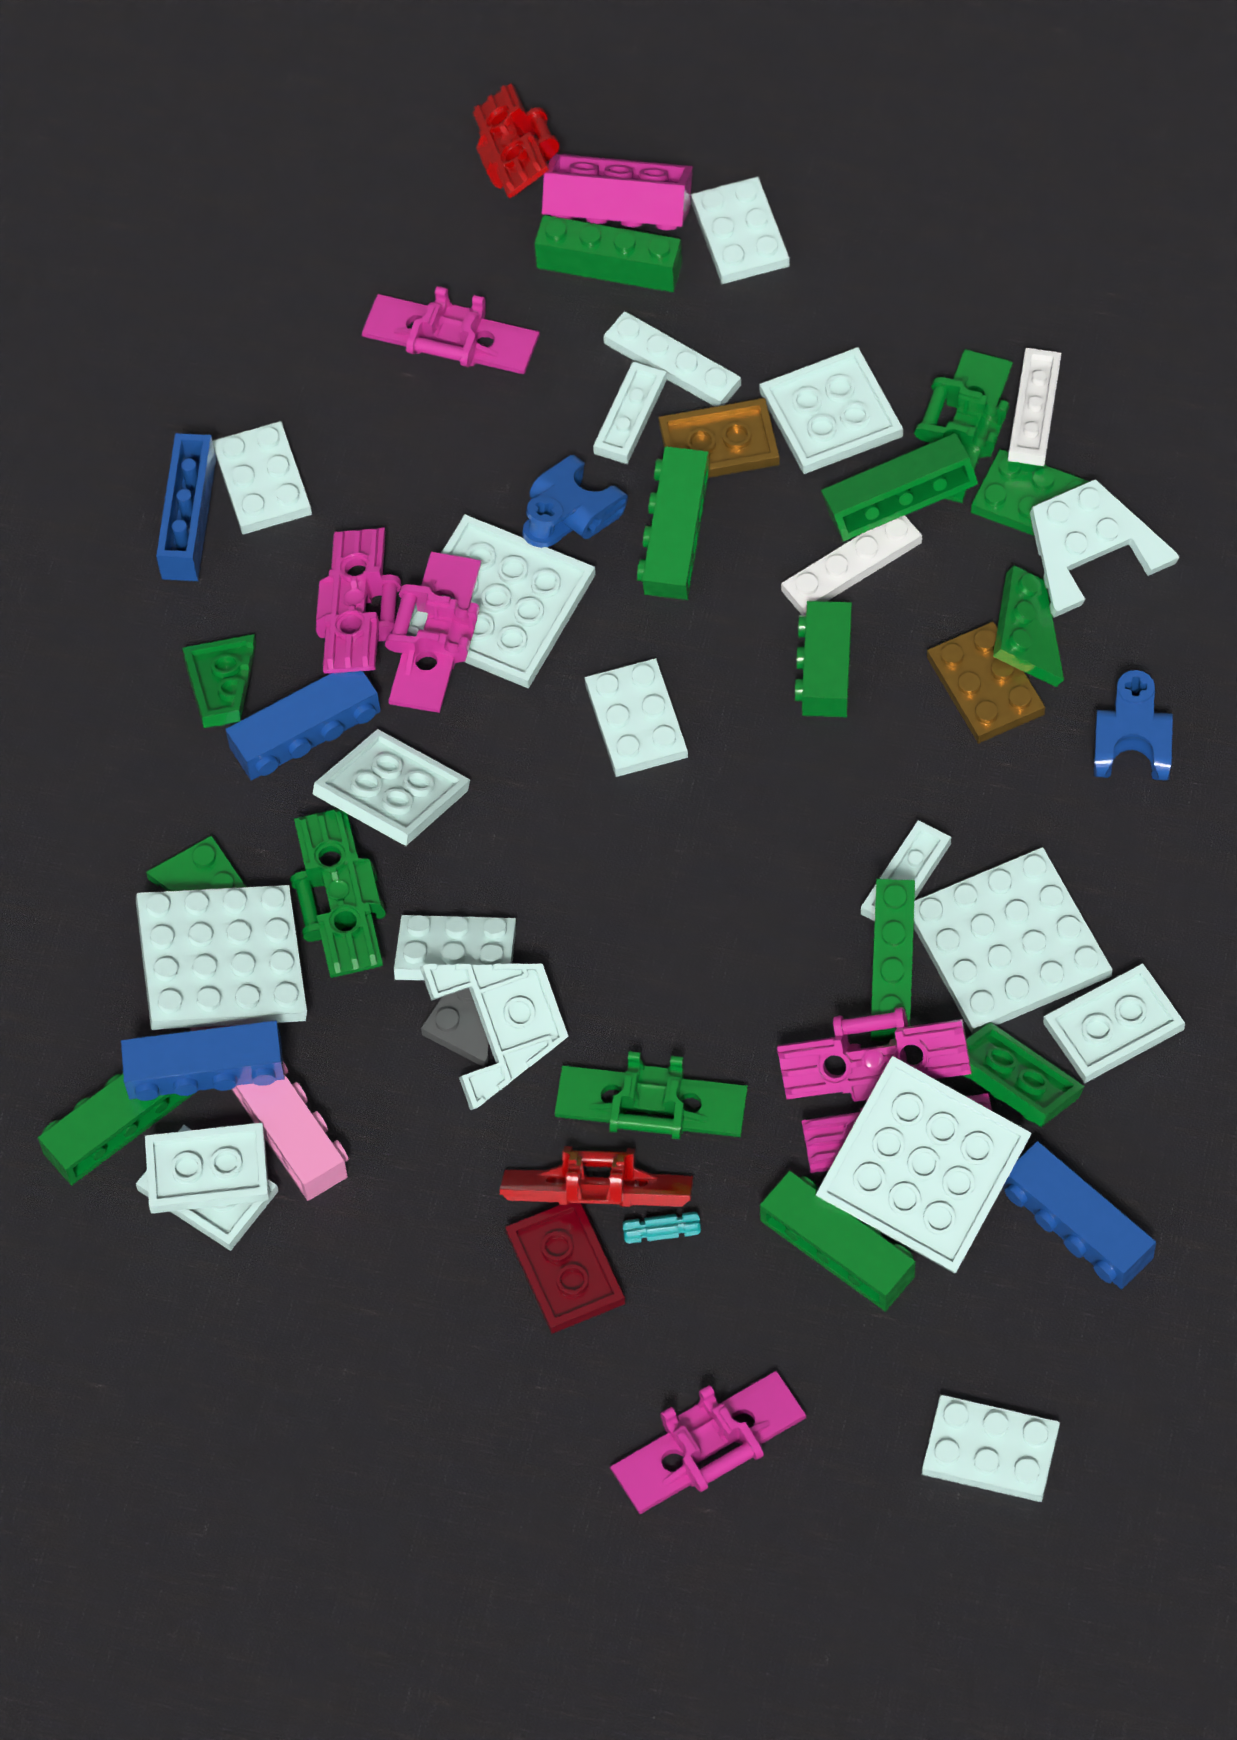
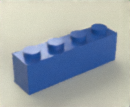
(186, 507)
(302, 721)
(202, 1060)
(1079, 1216)

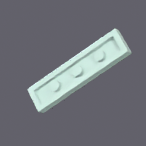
(682, 364)

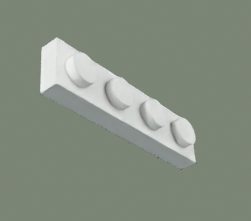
(1034, 407)
(851, 563)

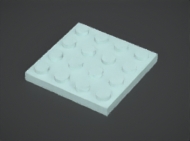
(521, 597)
(1009, 941)
(220, 957)
(923, 1164)

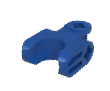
(563, 506)
(1134, 727)

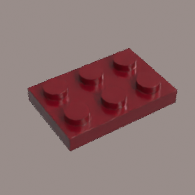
(565, 1266)

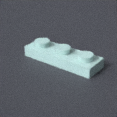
(630, 412)
(913, 861)

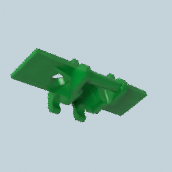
(976, 396)
(349, 890)
(652, 1092)

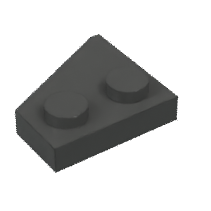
(458, 1027)

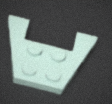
(1085, 527)
(515, 1014)

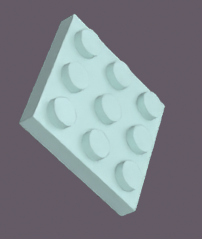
(831, 410)
(391, 787)

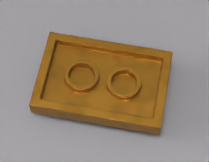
(733, 434)
(983, 688)

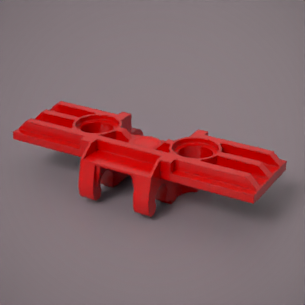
(509, 148)
(623, 1187)

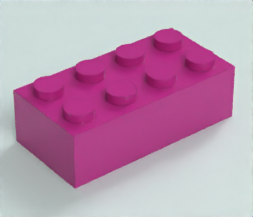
(617, 191)

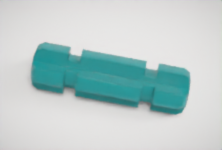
(661, 1227)

